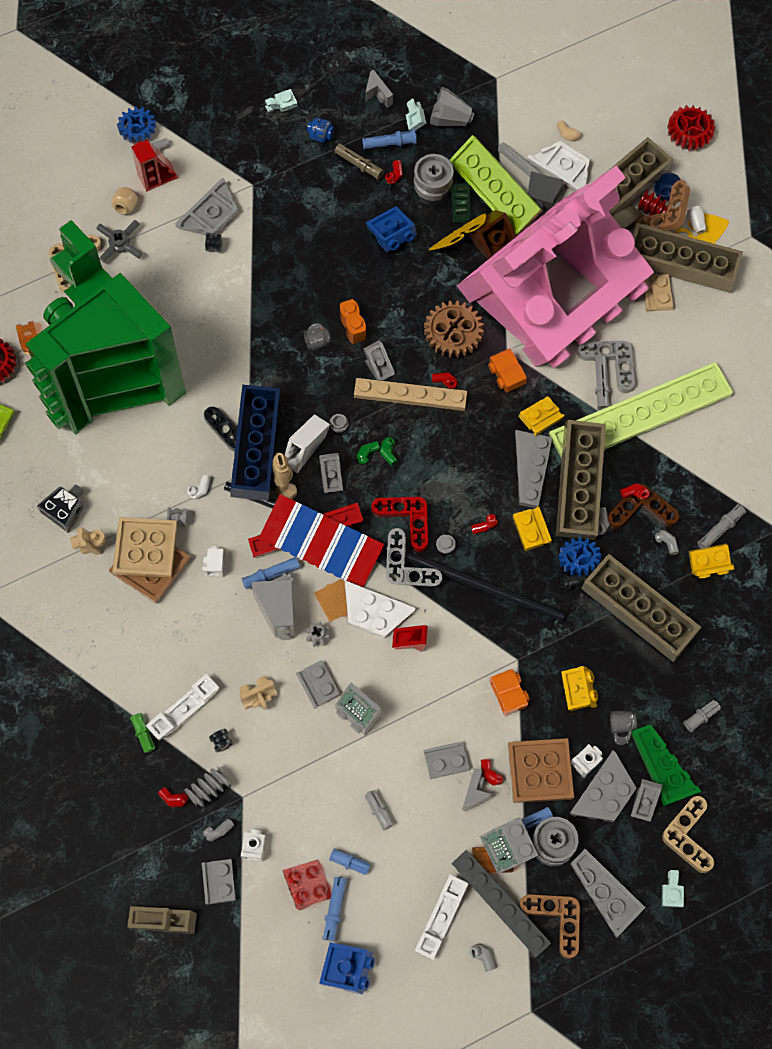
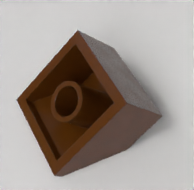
(493, 234)

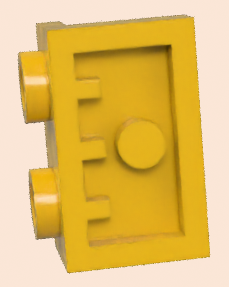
(710, 560)
(579, 688)

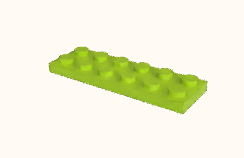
(495, 184)

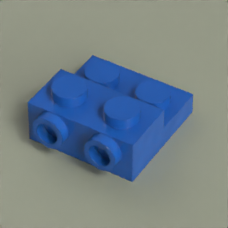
(392, 229)
(347, 968)

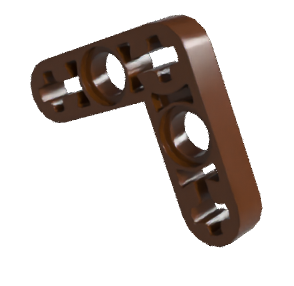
(644, 503)

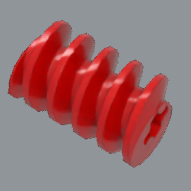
(652, 205)

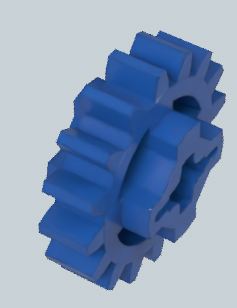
(136, 124)
(580, 555)

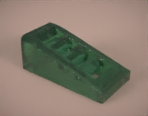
(460, 191)

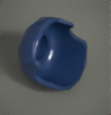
(664, 185)

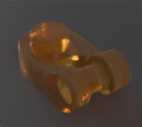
(24, 339)

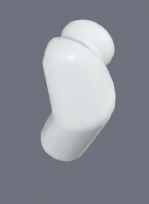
(200, 490)

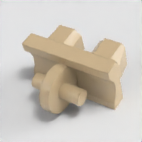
(88, 541)
(259, 694)

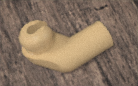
(568, 133)

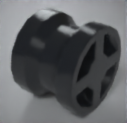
(213, 242)
(221, 740)

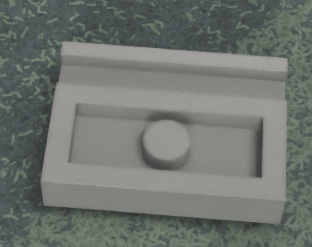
(318, 684)
(446, 760)
(218, 882)

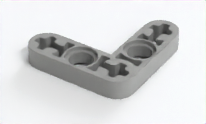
(614, 354)
(405, 571)

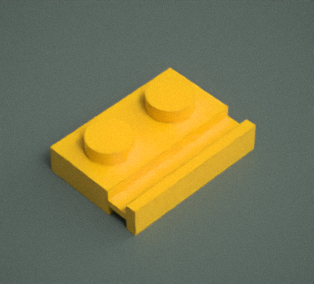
(541, 416)
(532, 528)

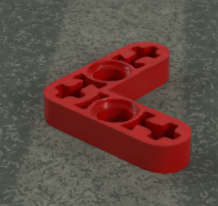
(413, 513)

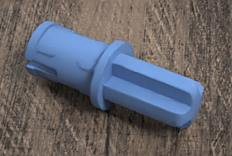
(349, 862)

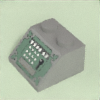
(358, 709)
(508, 845)

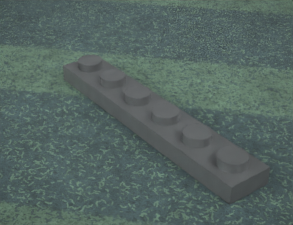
(501, 903)

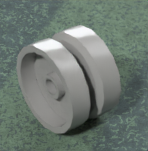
(433, 177)
(559, 830)

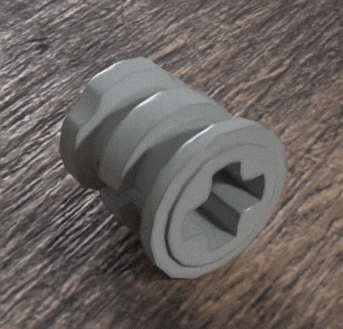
(178, 515)

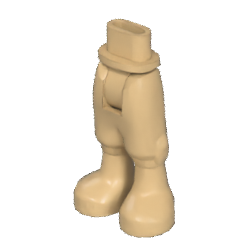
(281, 477)

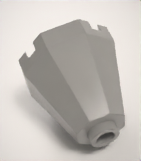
(450, 110)

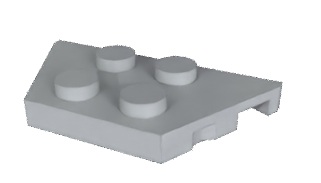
(210, 212)
(606, 792)

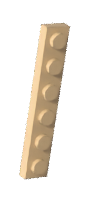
(410, 394)

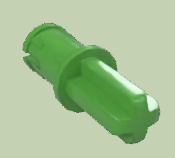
(142, 732)

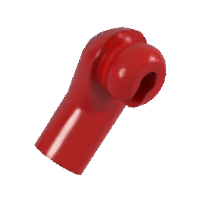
(485, 526)

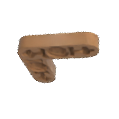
(679, 193)
(559, 911)

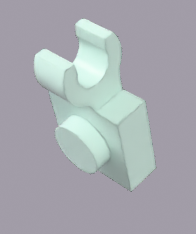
(282, 101)
(416, 117)
(672, 893)

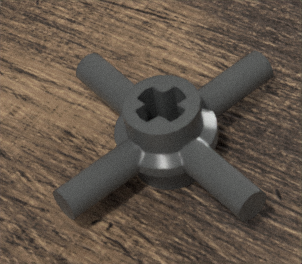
(119, 241)

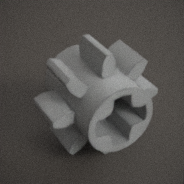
(320, 630)

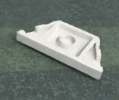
(562, 163)
(374, 611)

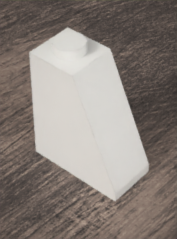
(305, 442)

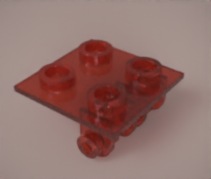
(307, 884)

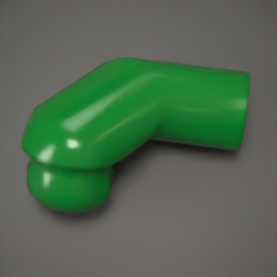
(365, 450)
(386, 451)

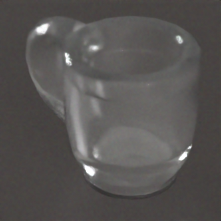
(316, 336)
(622, 722)

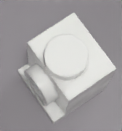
(214, 562)
(583, 766)
(253, 853)

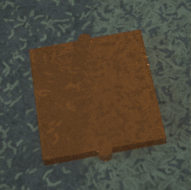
(333, 600)

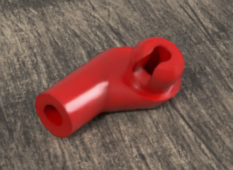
(397, 173)
(446, 378)
(635, 490)
(488, 774)
(174, 800)

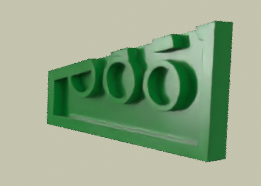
(663, 767)

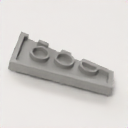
(531, 466)
(608, 894)

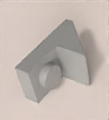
(377, 88)
(378, 361)
(331, 472)
(475, 797)
(646, 800)

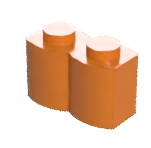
(352, 321)
(507, 370)
(508, 692)

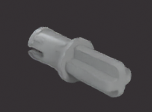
(702, 715)
(379, 810)

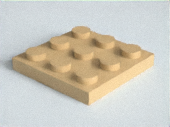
(145, 547)

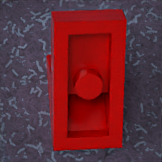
(410, 637)

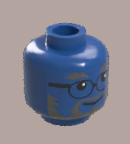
(320, 130)

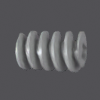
(207, 787)

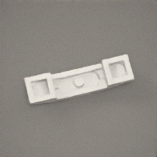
(184, 708)
(441, 917)

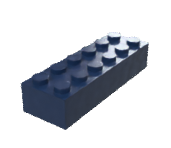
(255, 442)

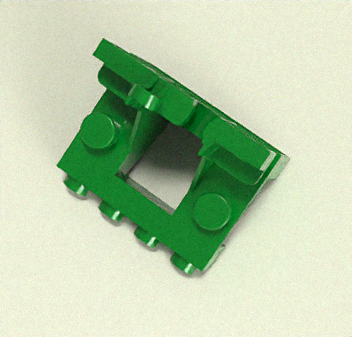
(105, 349)

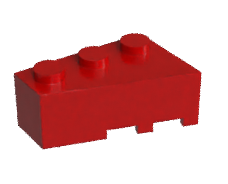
(152, 165)

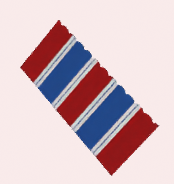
(321, 541)

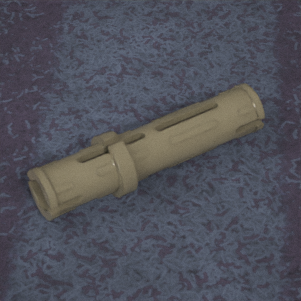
(364, 164)

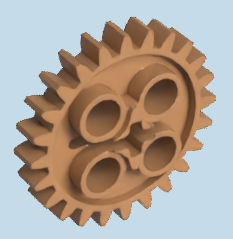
(467, 337)

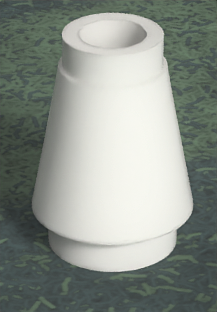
(696, 218)

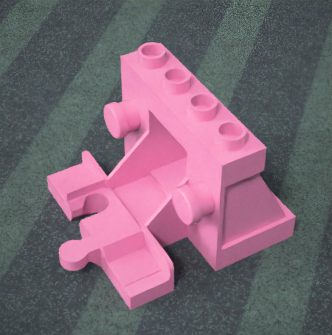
(583, 232)

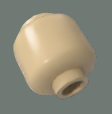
(124, 200)

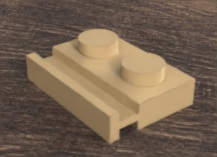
(658, 295)

